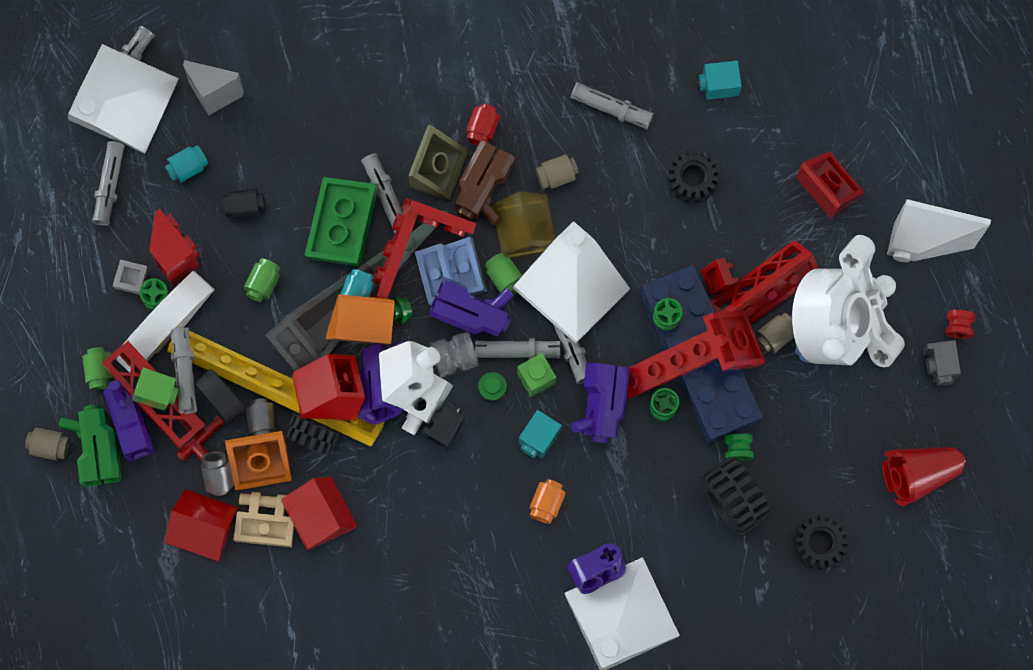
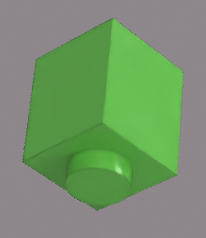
(536, 375)
(155, 389)

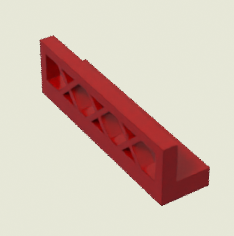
(768, 289)
(137, 363)

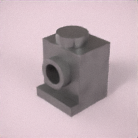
(942, 362)

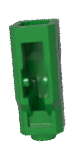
(99, 445)

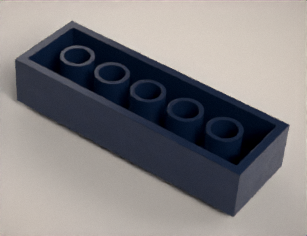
(716, 397)

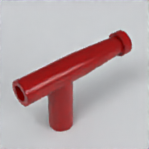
(195, 444)

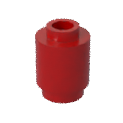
(482, 124)

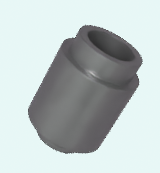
(261, 417)
(216, 473)

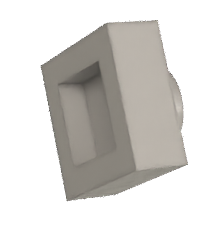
(130, 277)

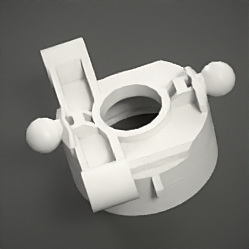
(843, 312)

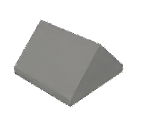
(213, 85)

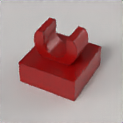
(718, 276)

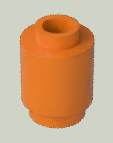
(547, 501)

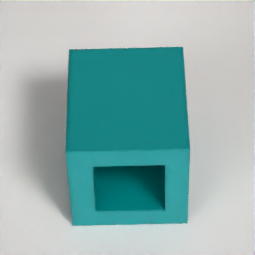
(720, 80)
(539, 435)

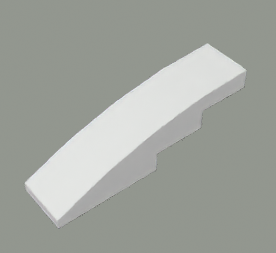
(169, 314)

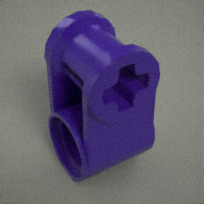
(596, 570)

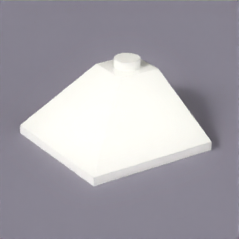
(122, 98)
(933, 231)
(572, 283)
(623, 617)

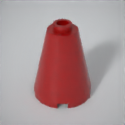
(920, 471)

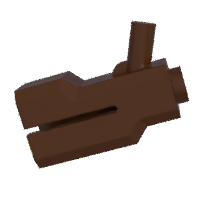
(479, 181)

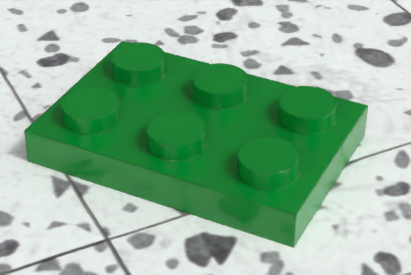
(341, 221)

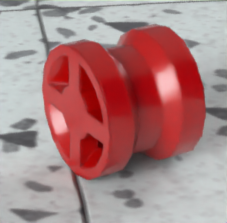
(960, 324)

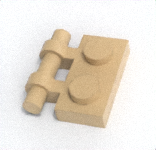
(263, 528)

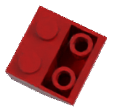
(172, 253)
(329, 388)

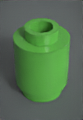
(503, 272)
(262, 280)
(94, 371)

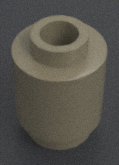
(557, 172)
(775, 333)
(47, 444)

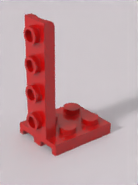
(403, 225)
(727, 340)

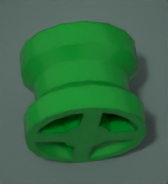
(153, 288)
(667, 308)
(739, 447)

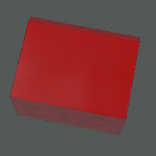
(829, 183)
(318, 512)
(200, 525)

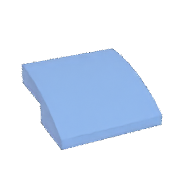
(454, 261)

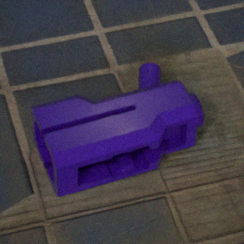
(468, 312)
(606, 401)
(373, 408)
(128, 422)

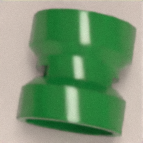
(665, 399)

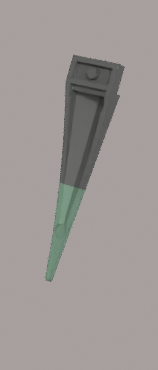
(302, 333)

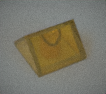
(524, 223)

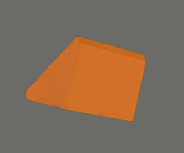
(361, 320)
(258, 460)

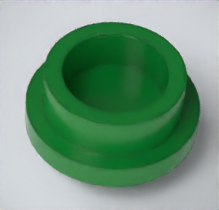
(402, 310)
(492, 386)

